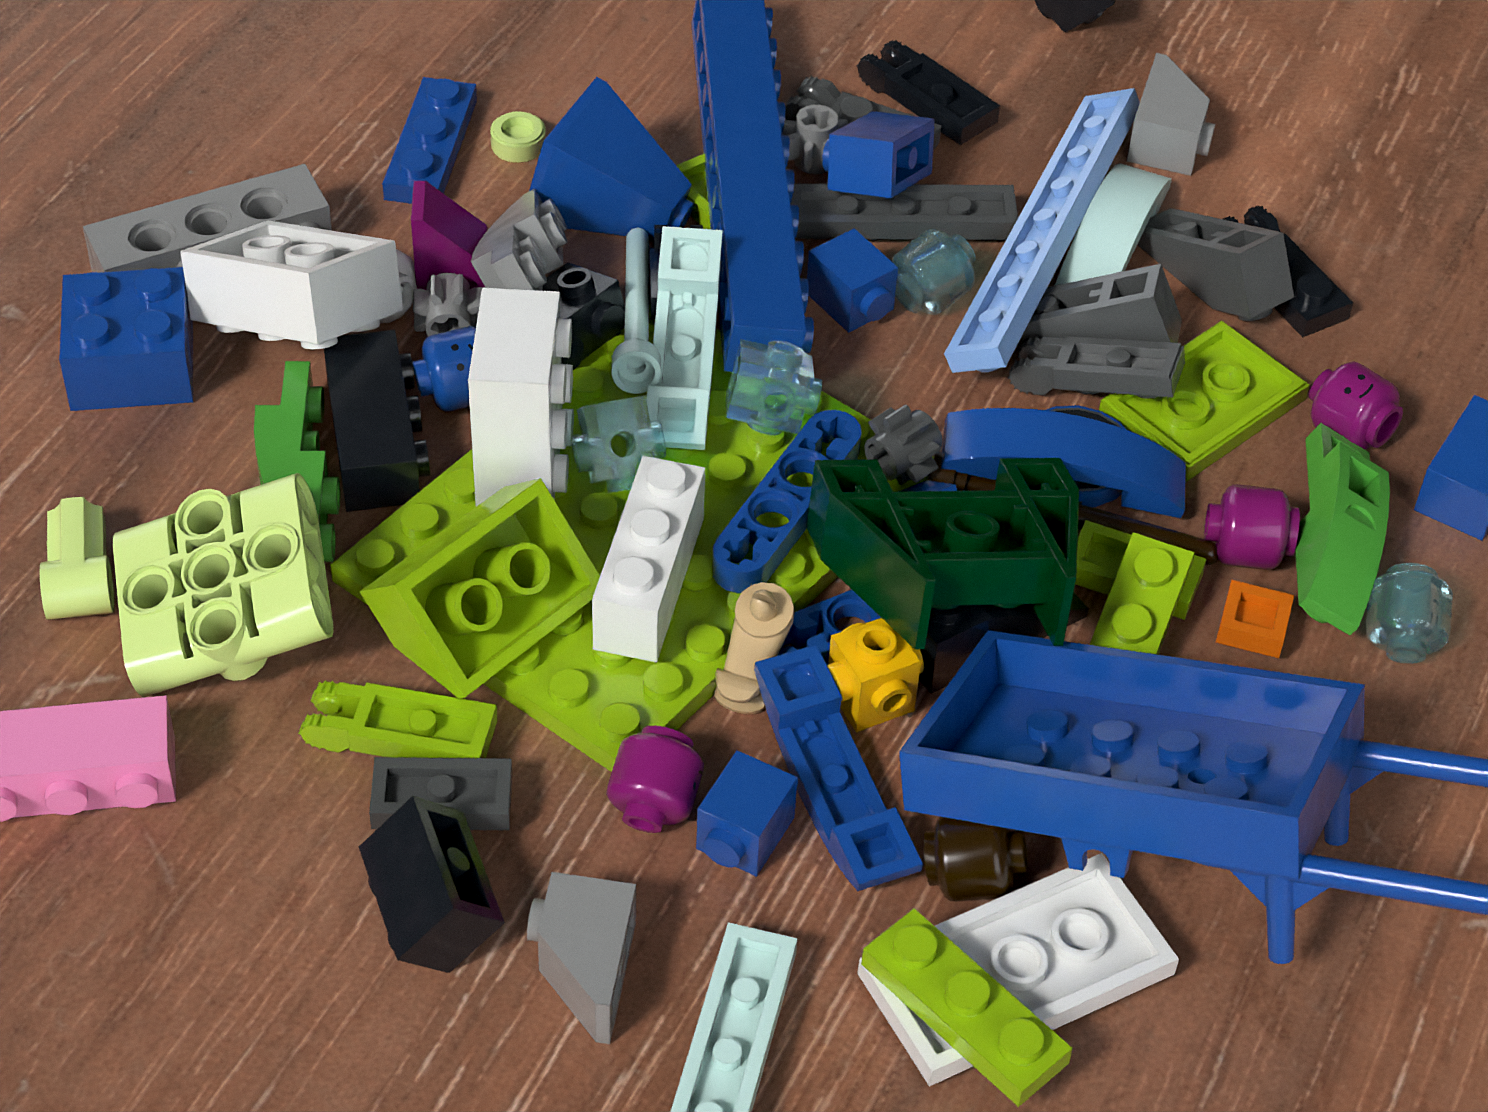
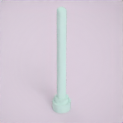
(636, 360)

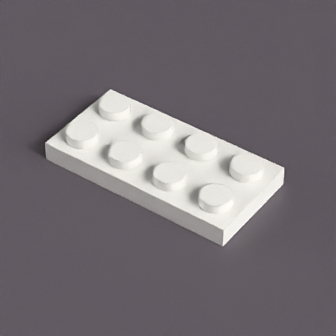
(1052, 945)

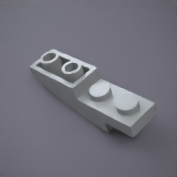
(522, 245)

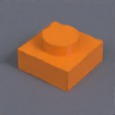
(1255, 618)

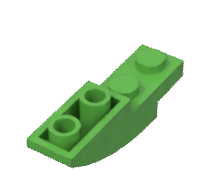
(290, 446)
(1343, 532)

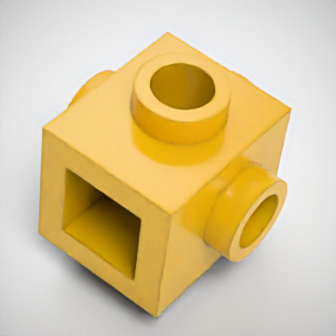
(874, 673)

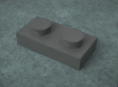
(467, 784)

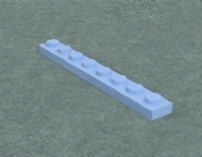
(1042, 234)

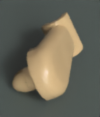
(758, 633)

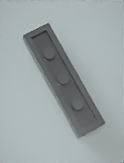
(965, 210)

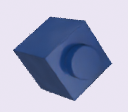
(851, 280)
(746, 813)

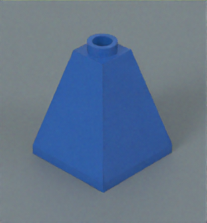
(609, 170)

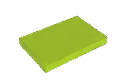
(1219, 402)

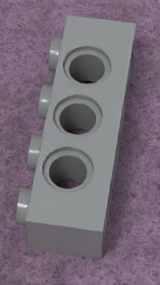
(161, 232)

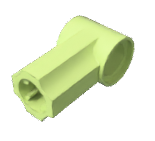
(77, 570)

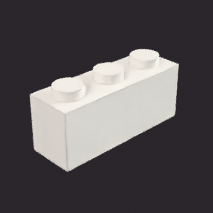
(648, 559)

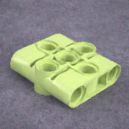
(221, 585)

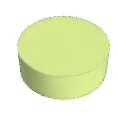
(517, 136)

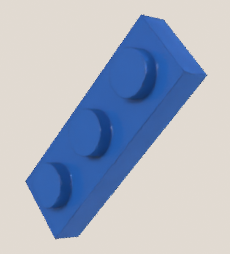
(430, 137)

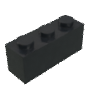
(375, 420)

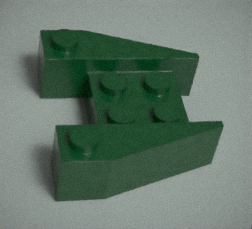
(950, 545)

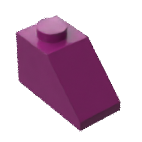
(443, 236)

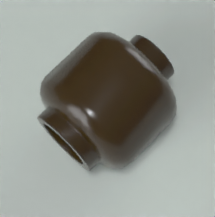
(973, 859)

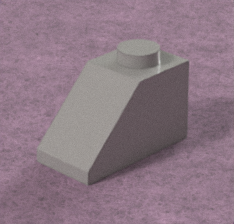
(1170, 121)
(585, 945)

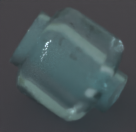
(934, 271)
(1409, 613)

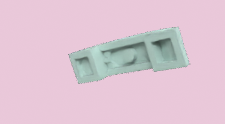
(1114, 223)
(685, 333)

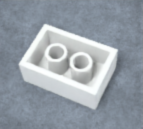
(293, 283)
(520, 391)

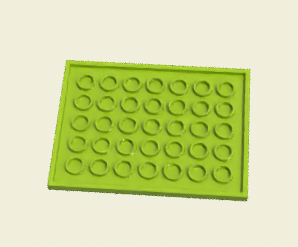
(561, 681)

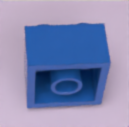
(126, 339)

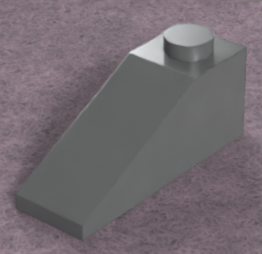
(1222, 261)
(1110, 306)

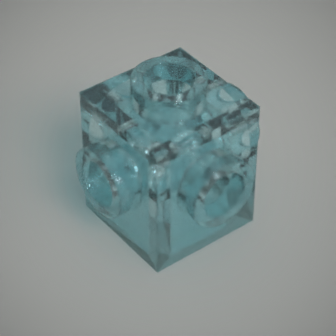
(772, 387)
(619, 418)

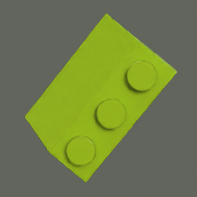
(485, 588)

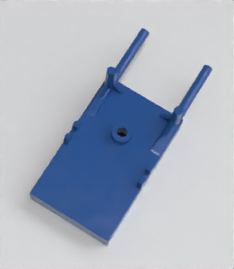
(1171, 764)

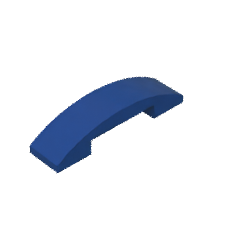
(1090, 449)
(832, 777)

